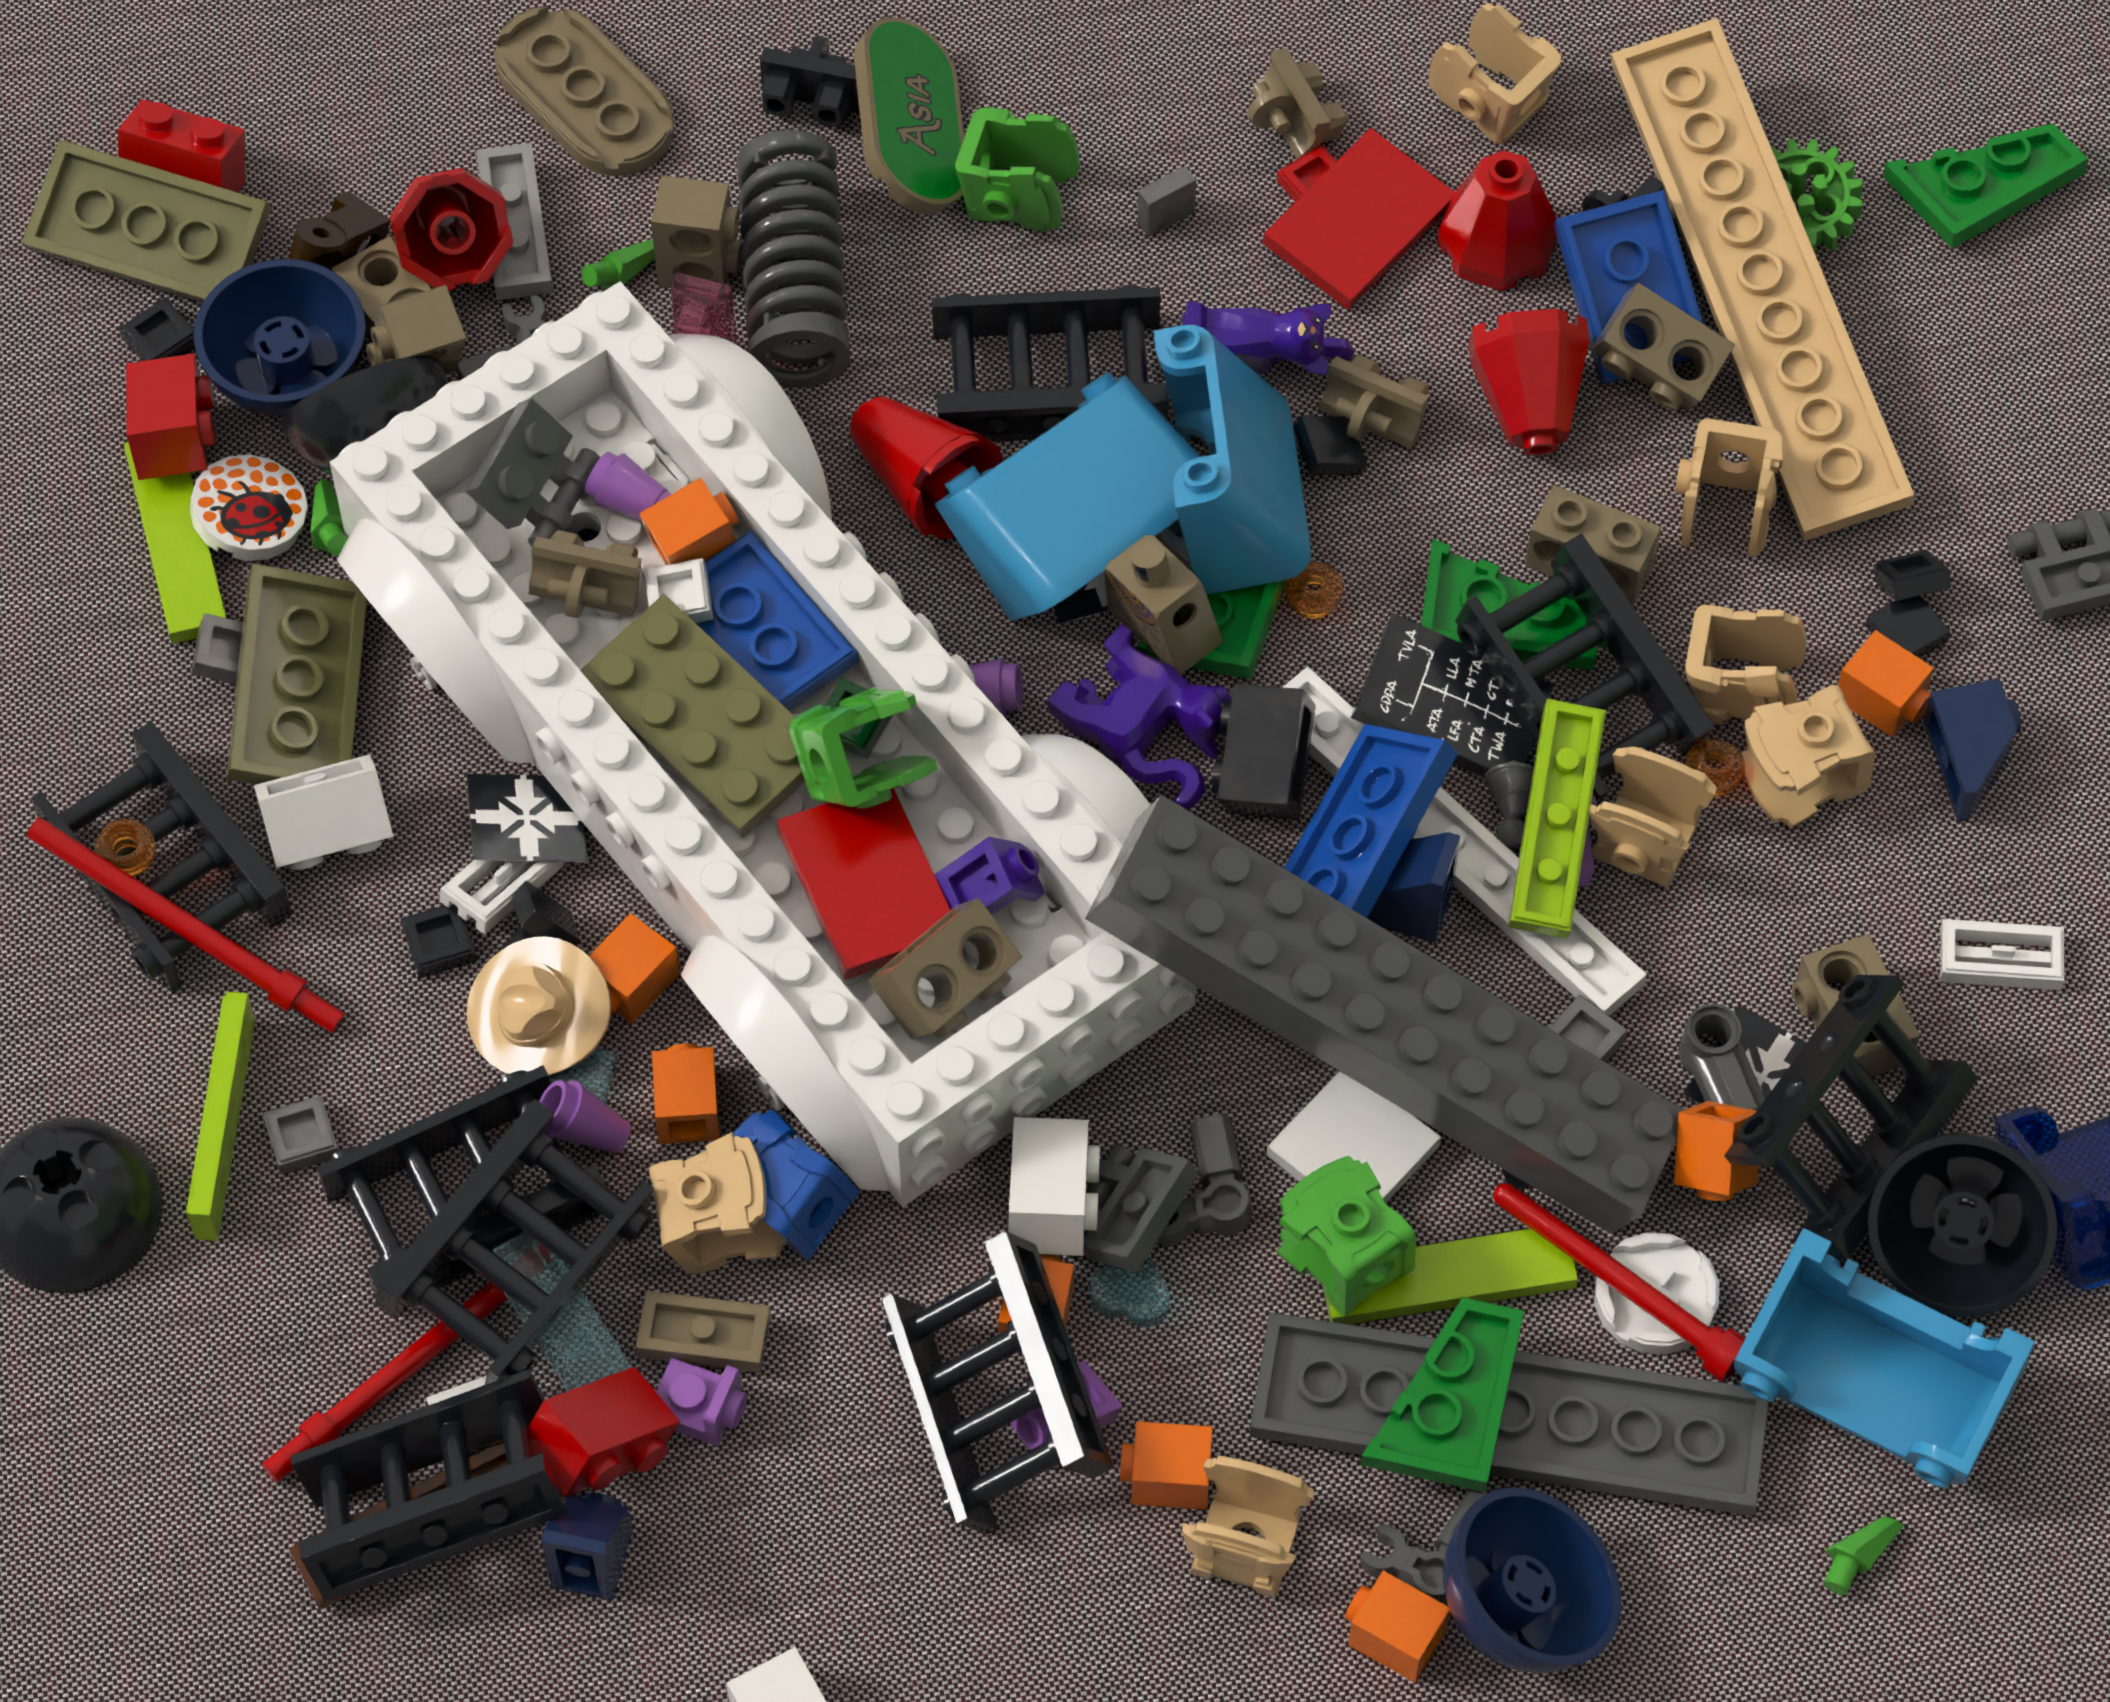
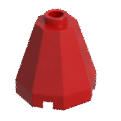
(1499, 224)
(451, 229)
(1531, 374)

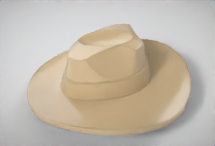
(538, 1006)

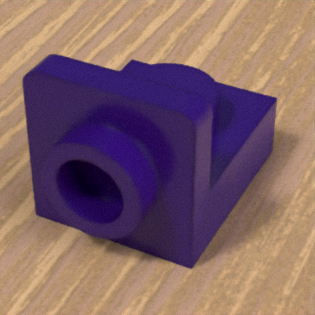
(994, 873)

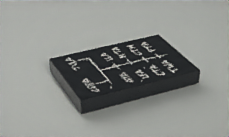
(1442, 692)

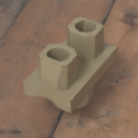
(1290, 104)
(1374, 401)
(585, 575)

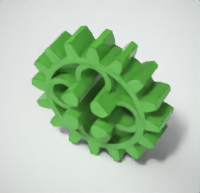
(1831, 190)

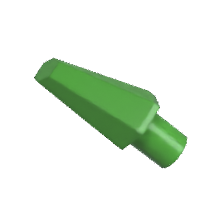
(619, 265)
(326, 521)
(1858, 1552)

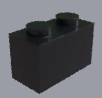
(1264, 751)

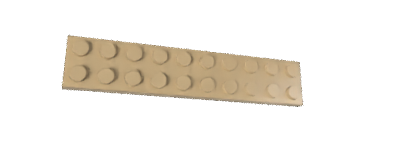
(1762, 279)

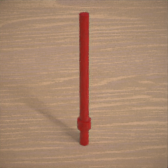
(284, 988)
(326, 1427)

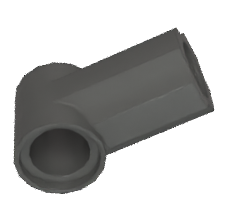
(1721, 1071)

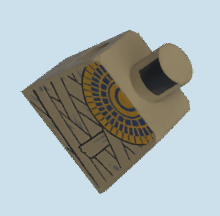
(1147, 590)

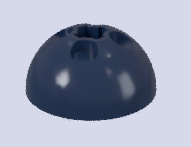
(279, 333)
(1531, 1582)

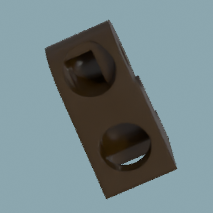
(339, 233)

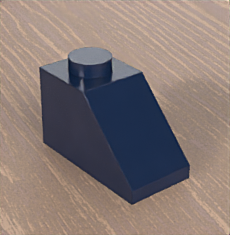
(1971, 739)
(1419, 888)
(588, 1545)

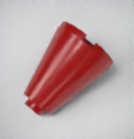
(917, 457)

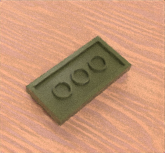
(143, 222)
(295, 674)
(700, 714)

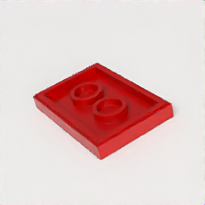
(1358, 218)
(863, 880)

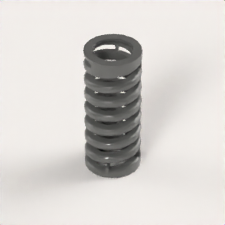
(798, 253)

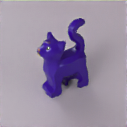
(1269, 337)
(1138, 710)

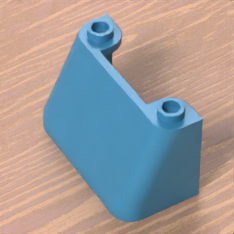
(1069, 498)
(1246, 498)
(1880, 1363)

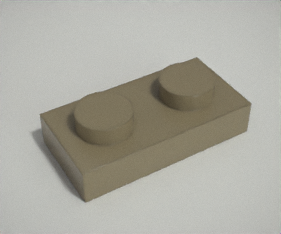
(703, 1331)

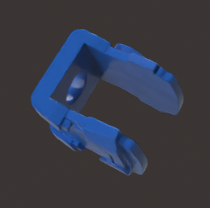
(801, 1185)

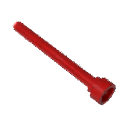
(1713, 1345)

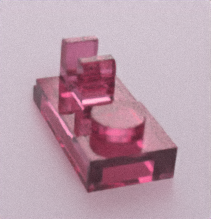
(703, 307)

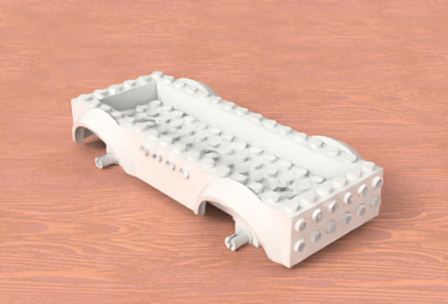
(825, 1046)

